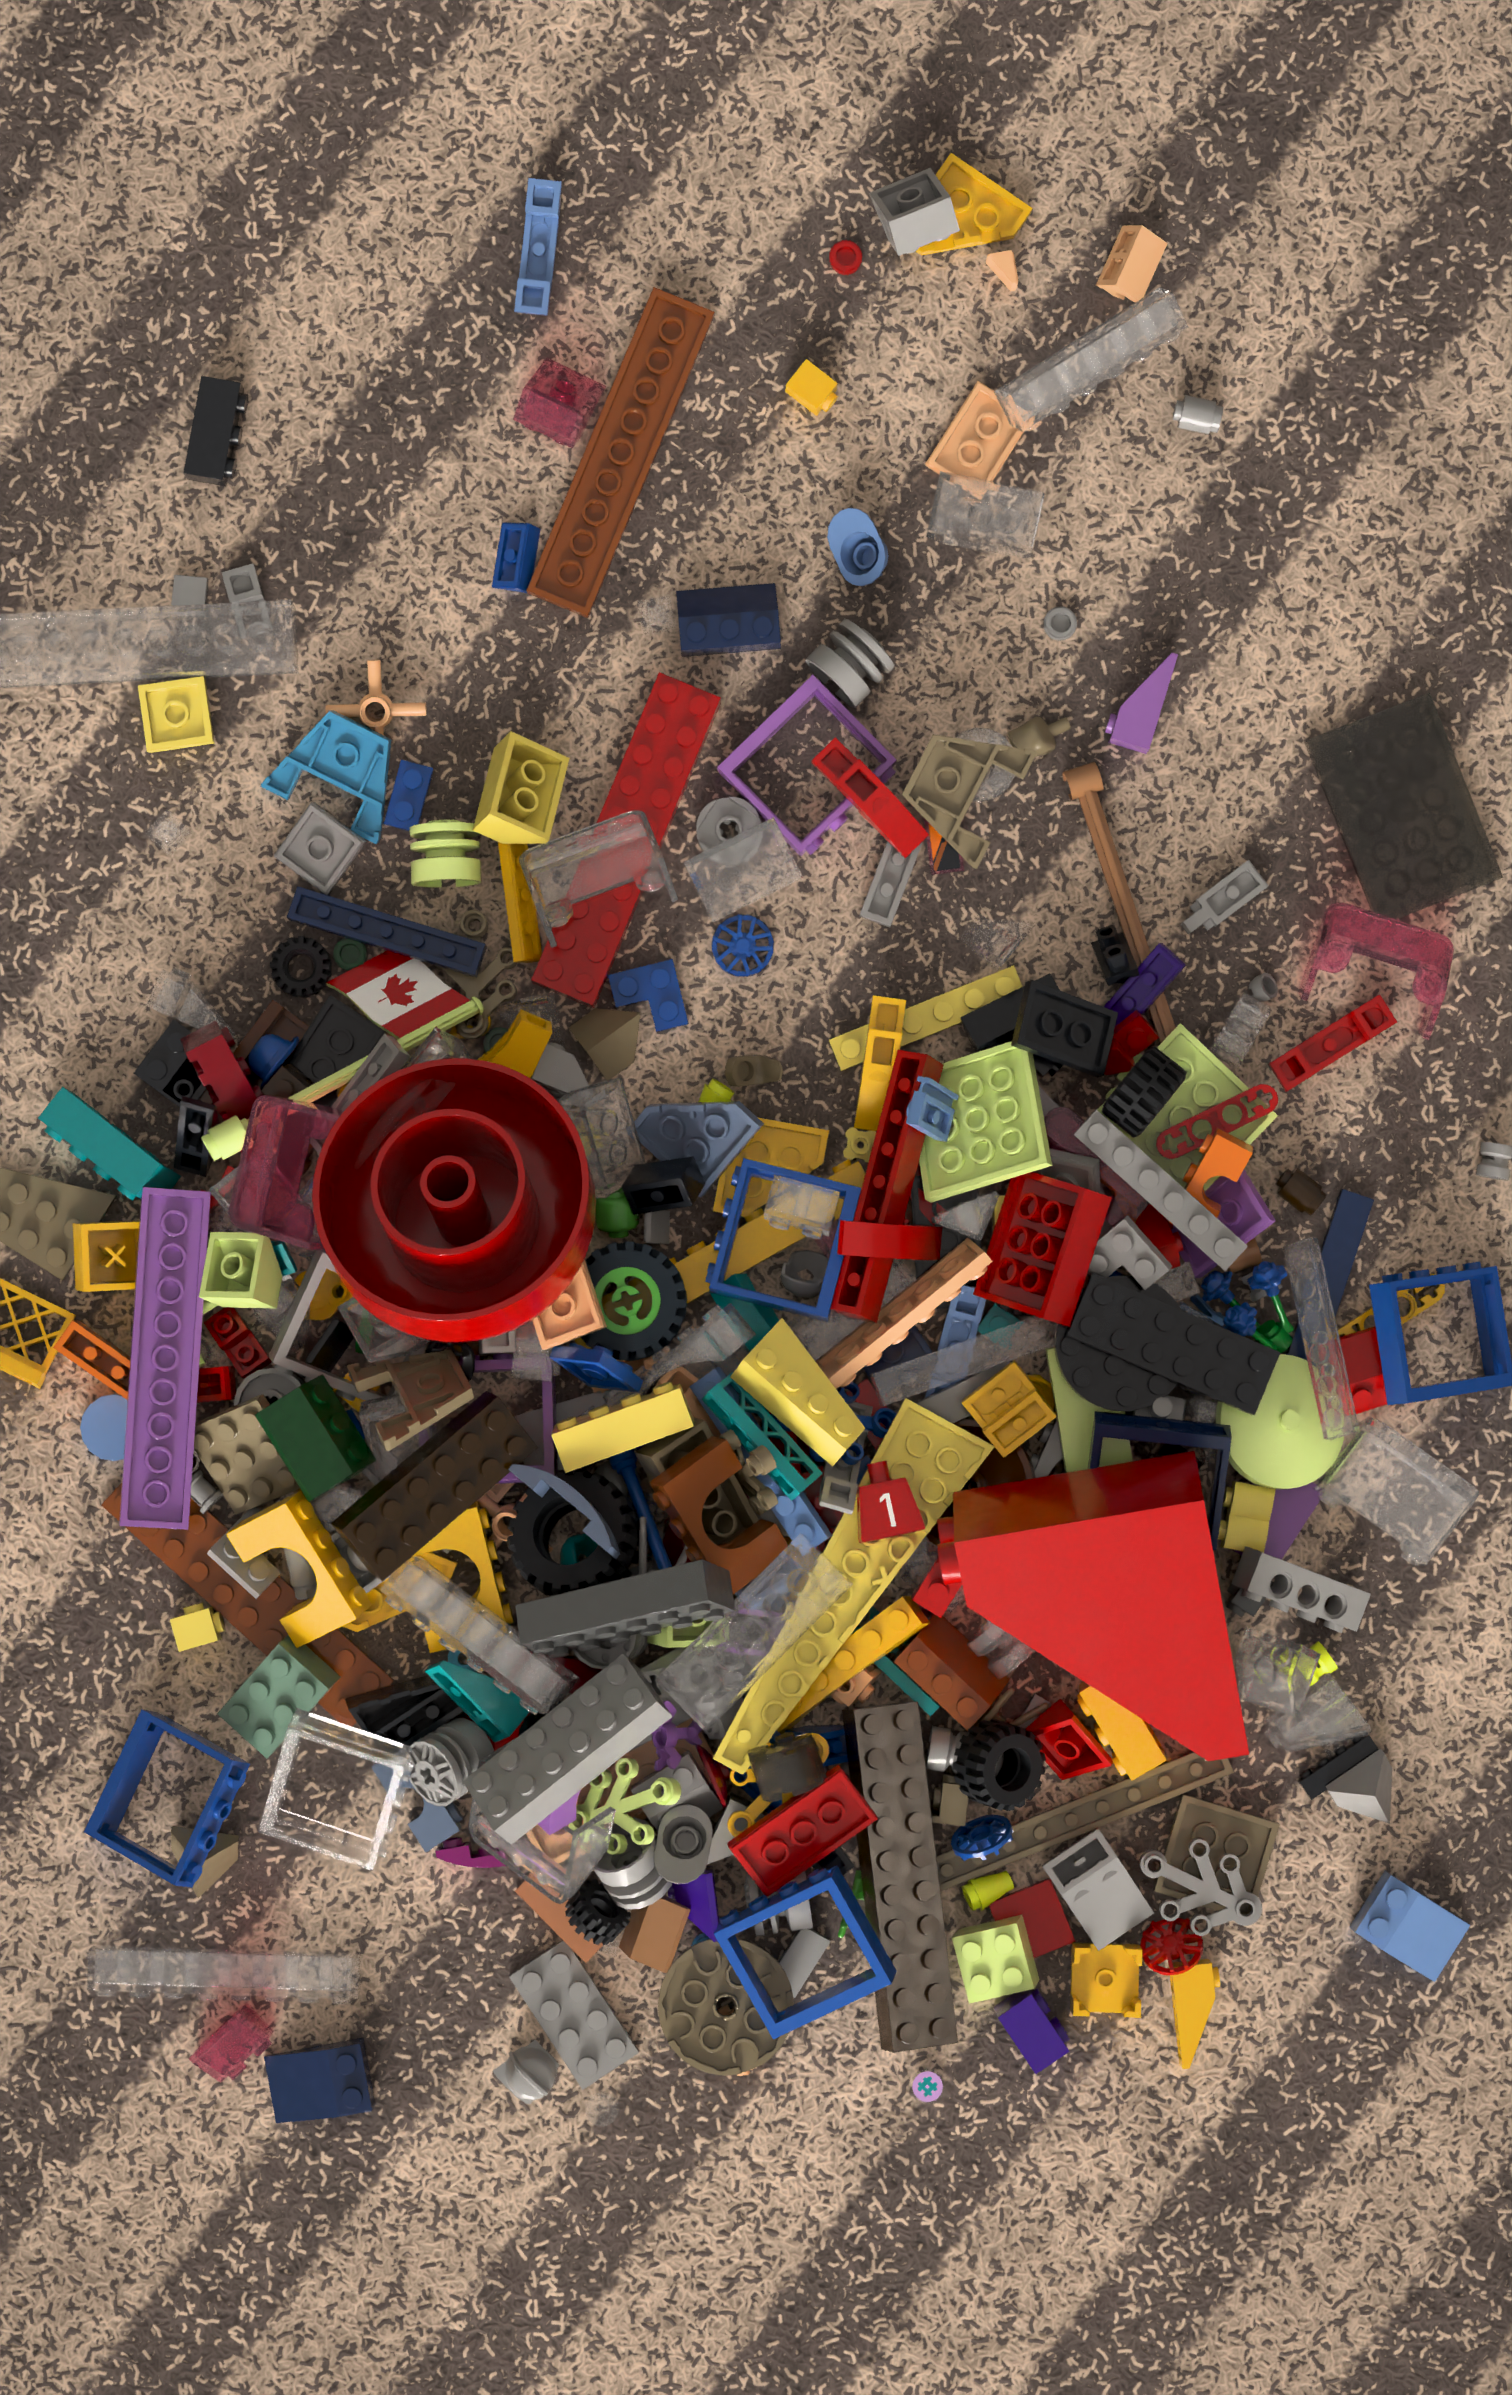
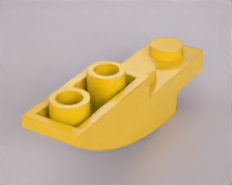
(881, 1048)

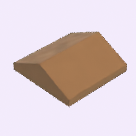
(655, 1933)

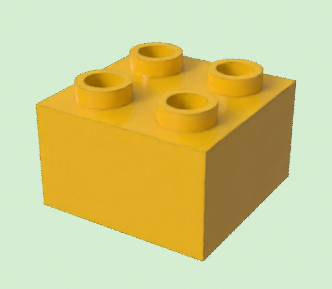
(105, 1255)

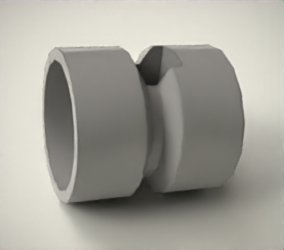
(942, 1748)

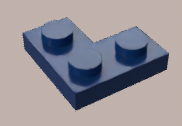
(657, 985)

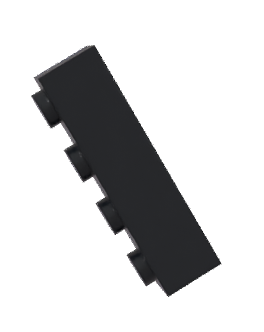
(1328, 1770)

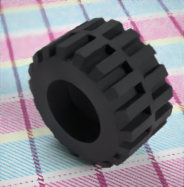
(1144, 1091)
(1019, 1771)

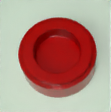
(845, 257)

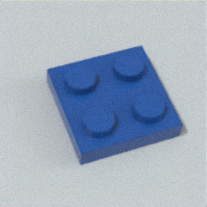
(596, 1367)

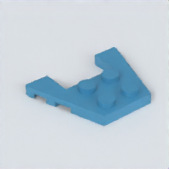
(346, 757)

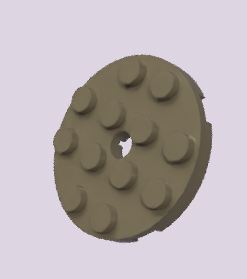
(697, 2029)

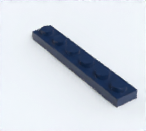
(387, 931)

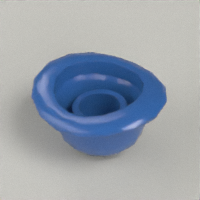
(269, 1055)

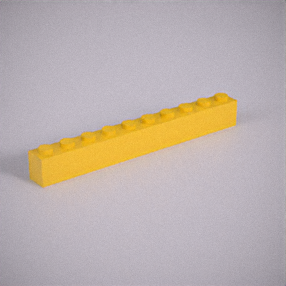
(752, 1245)

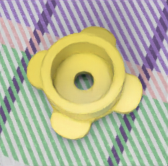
(854, 1137)

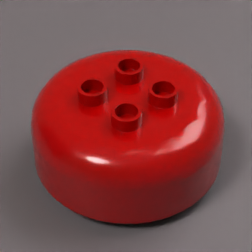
(465, 1211)

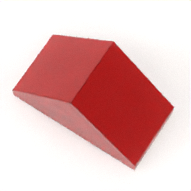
(216, 1384)

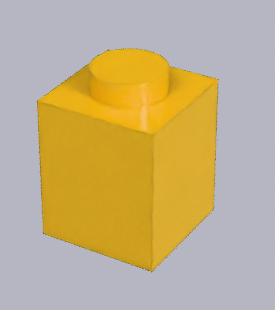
(812, 388)

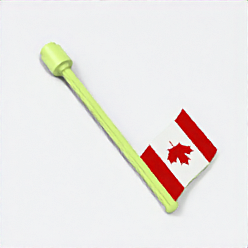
(397, 997)

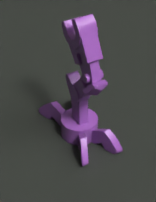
(666, 1738)

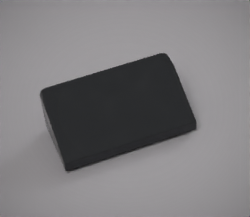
(330, 1346)

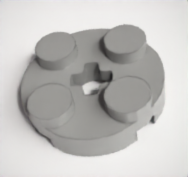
(724, 811)

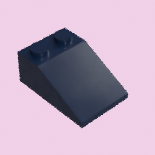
(320, 2082)

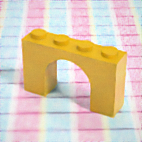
(296, 1527)
(469, 1536)

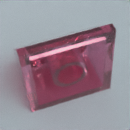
(558, 402)
(232, 2044)

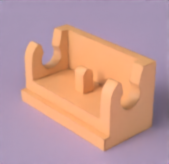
(1132, 263)

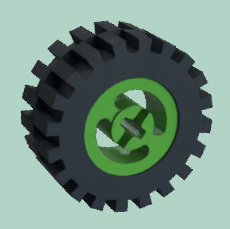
(669, 1299)

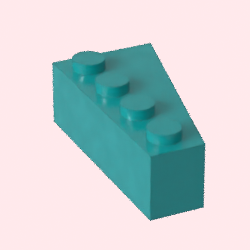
(105, 1145)

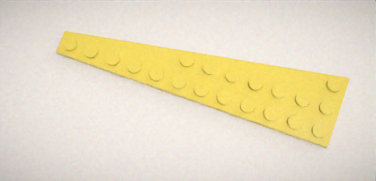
(936, 1462)

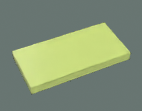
(1075, 1425)

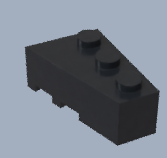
(403, 1710)

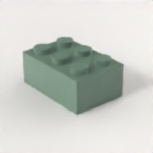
(271, 1694)

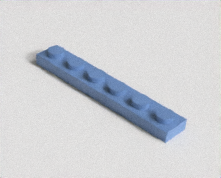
(795, 1515)

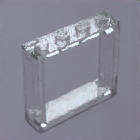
(318, 1835)

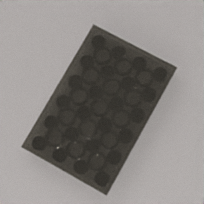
(1403, 808)

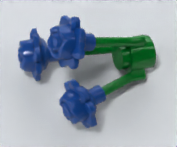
(1241, 1317)

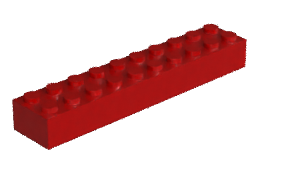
(647, 781)

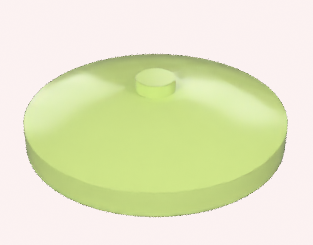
(1284, 1438)

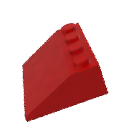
(1043, 1246)

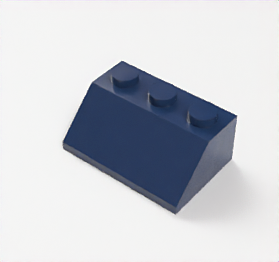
(728, 620)

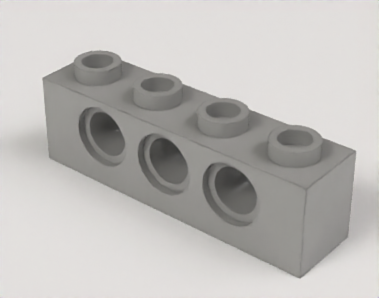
(1345, 1602)

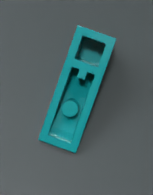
(480, 1699)

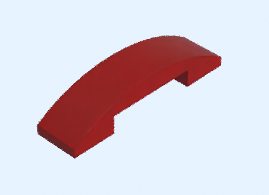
(1332, 1043)
(889, 1240)

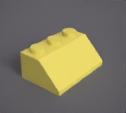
(521, 792)

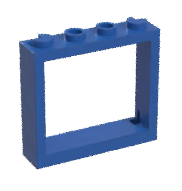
(725, 1240)
(1490, 1327)
(126, 1779)
(829, 2000)

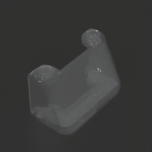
(1397, 1489)

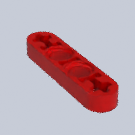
(1215, 1118)

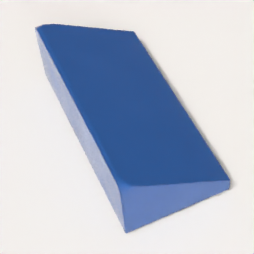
(516, 556)

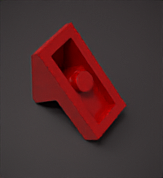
(1129, 1040)

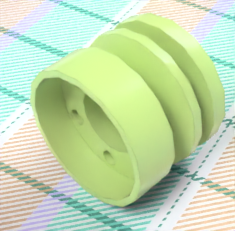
(445, 854)

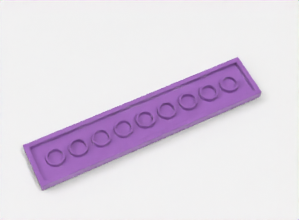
(164, 1359)

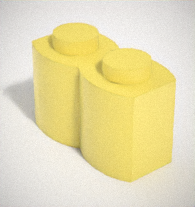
(1246, 1517)

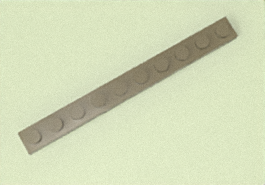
(1087, 1814)

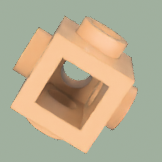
(859, 1687)

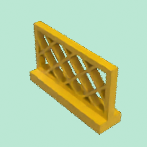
(22, 1366)

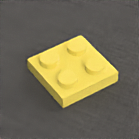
(176, 714)

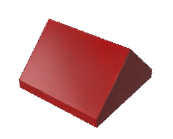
(1067, 1743)

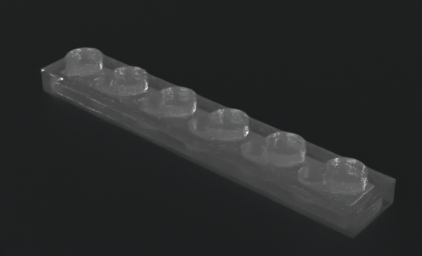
(1321, 1338)

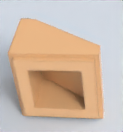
(1004, 267)

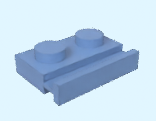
(931, 1109)

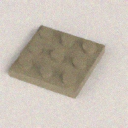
(242, 1456)
(1225, 1832)

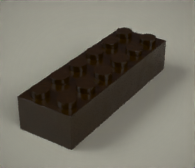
(434, 1485)

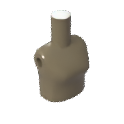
(1038, 735)

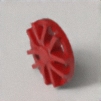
(1171, 1946)

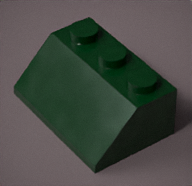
(315, 1437)

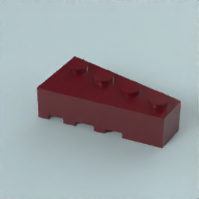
(221, 1071)

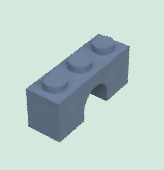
(434, 1823)

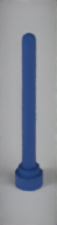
(625, 1465)

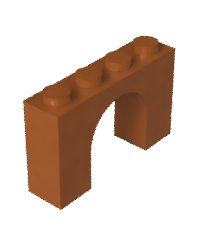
(682, 1494)

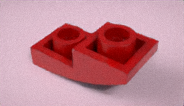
(237, 1341)

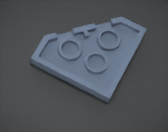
(704, 1130)

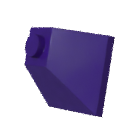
(701, 1899)

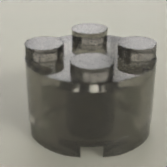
(787, 1766)

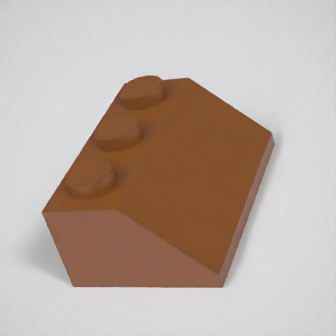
(950, 1671)

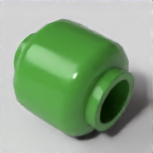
(615, 1215)

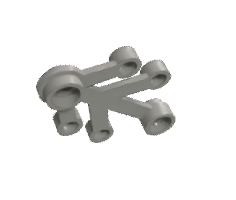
(1206, 1890)

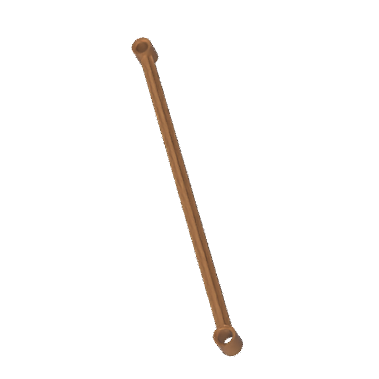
(1084, 785)

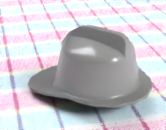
(683, 1844)
(528, 2072)

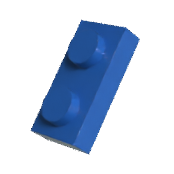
(408, 795)

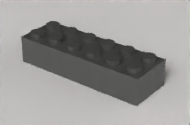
(625, 1608)

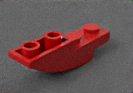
(870, 797)

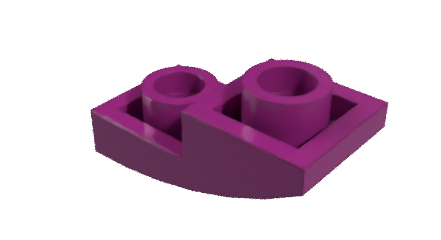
(461, 1854)

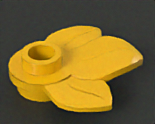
(325, 1299)

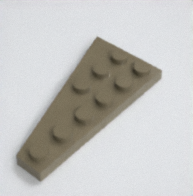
(40, 1217)

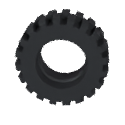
(538, 1517)

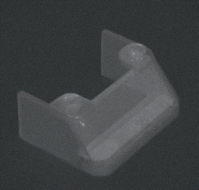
(591, 864)
(551, 1863)

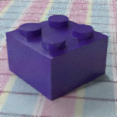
(1031, 2029)

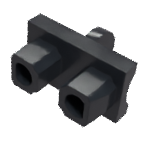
(1114, 956)

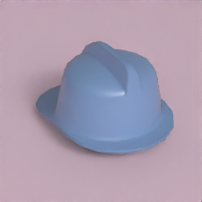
(857, 547)

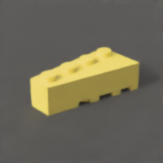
(798, 1393)
(621, 1426)

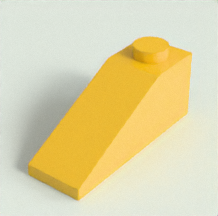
(1192, 2002)

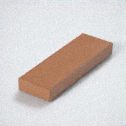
(556, 1918)

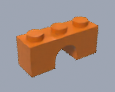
(1221, 1156)

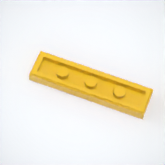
(519, 906)

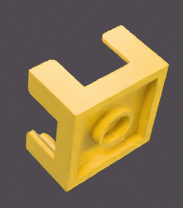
(1105, 1979)

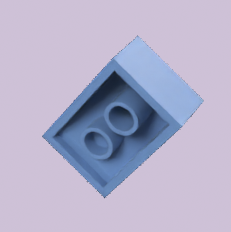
(1409, 1926)

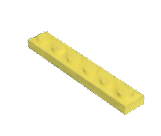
(931, 1015)

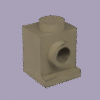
(950, 1803)

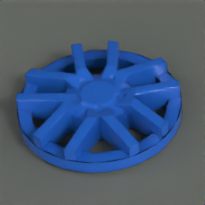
(742, 945)
(983, 1838)

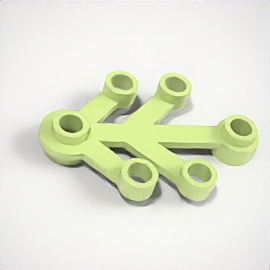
(622, 1805)

